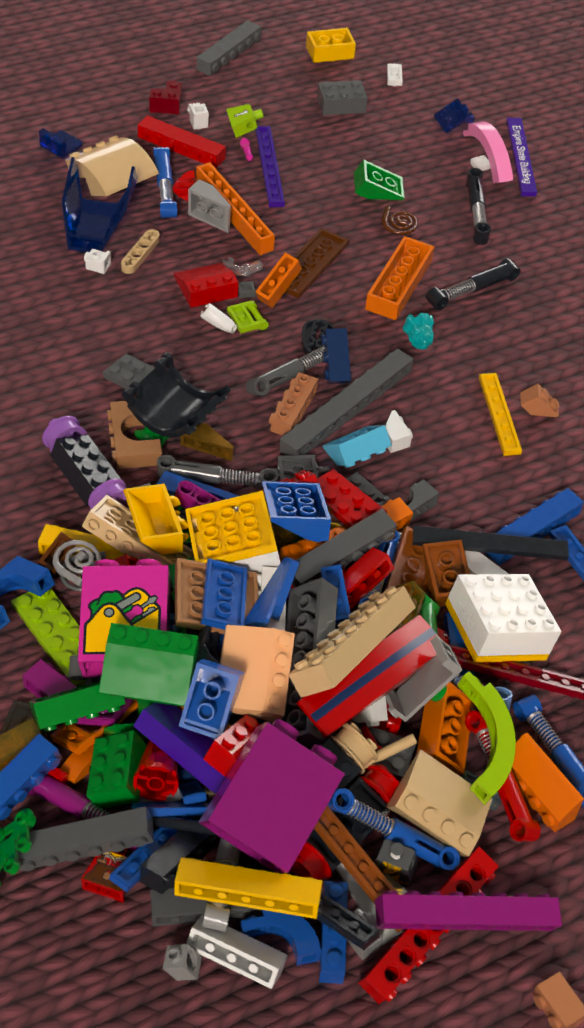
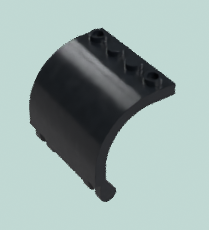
(169, 402)

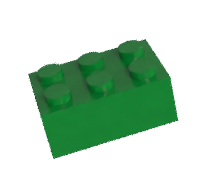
(113, 769)

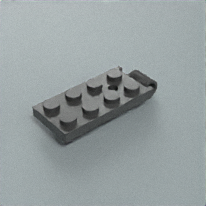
(127, 370)

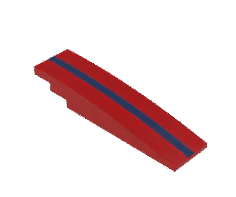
(374, 677)

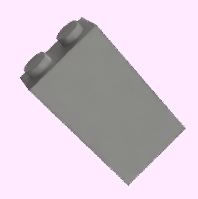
(425, 682)

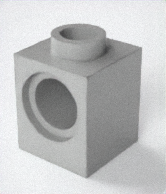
(182, 962)

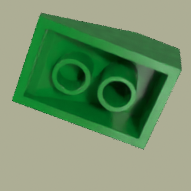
(377, 182)

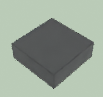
(246, 289)

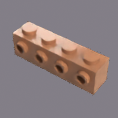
(294, 403)

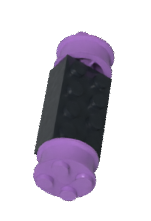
(82, 462)

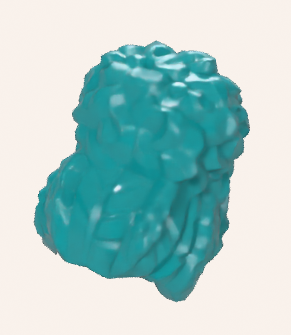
(419, 330)

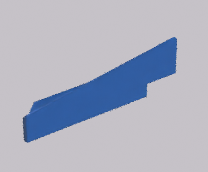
(273, 598)

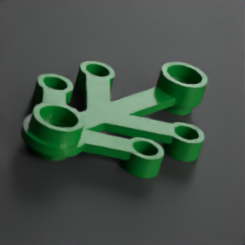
(9, 848)

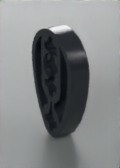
(309, 332)

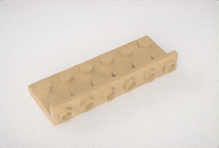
(116, 526)

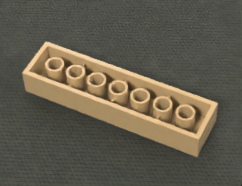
(351, 641)

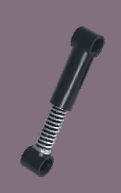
(478, 206)
(504, 271)

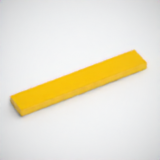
(500, 414)

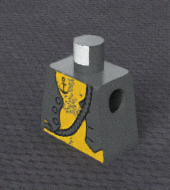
(396, 860)

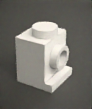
(98, 260)

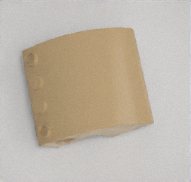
(110, 164)

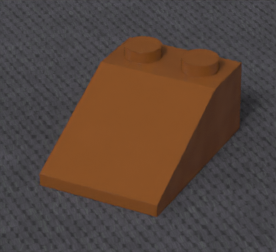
(442, 566)

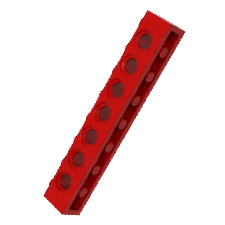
(375, 981)

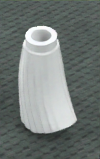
(218, 319)

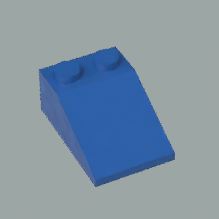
(211, 698)

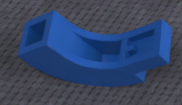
(289, 927)

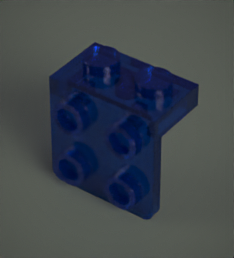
(453, 116)
(59, 143)

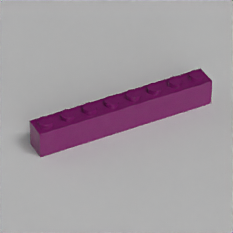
(467, 912)

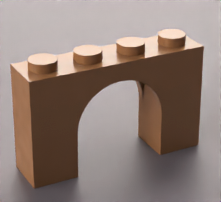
(129, 452)

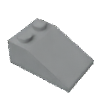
(209, 205)

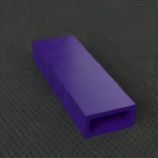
(188, 748)

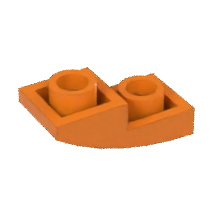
(78, 765)

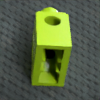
(243, 119)

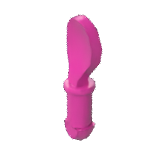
(245, 144)

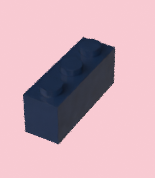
(336, 356)

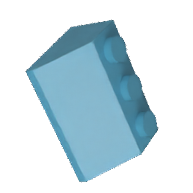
(358, 445)

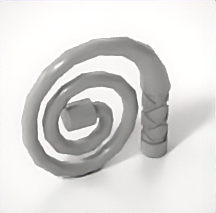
(62, 571)

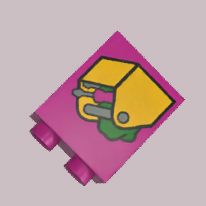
(119, 596)

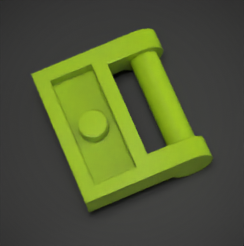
(243, 319)

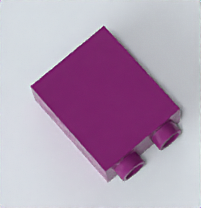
(273, 796)

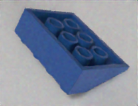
(298, 508)

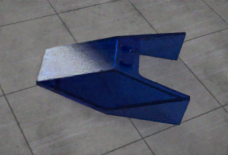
(87, 221)

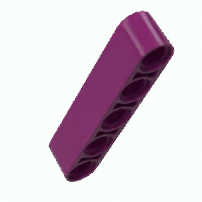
(192, 495)

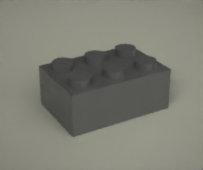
(342, 97)

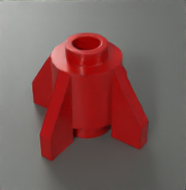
(183, 184)

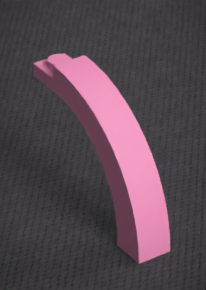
(494, 148)

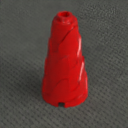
(156, 774)

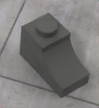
(422, 498)

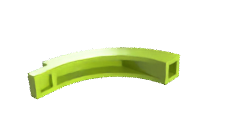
(500, 732)

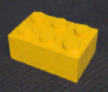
(330, 45)

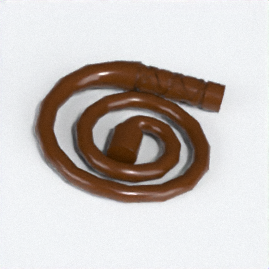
(384, 220)

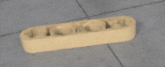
(129, 263)

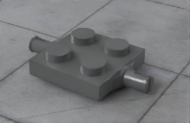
(292, 464)

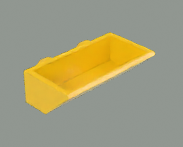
(156, 519)

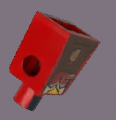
(97, 875)

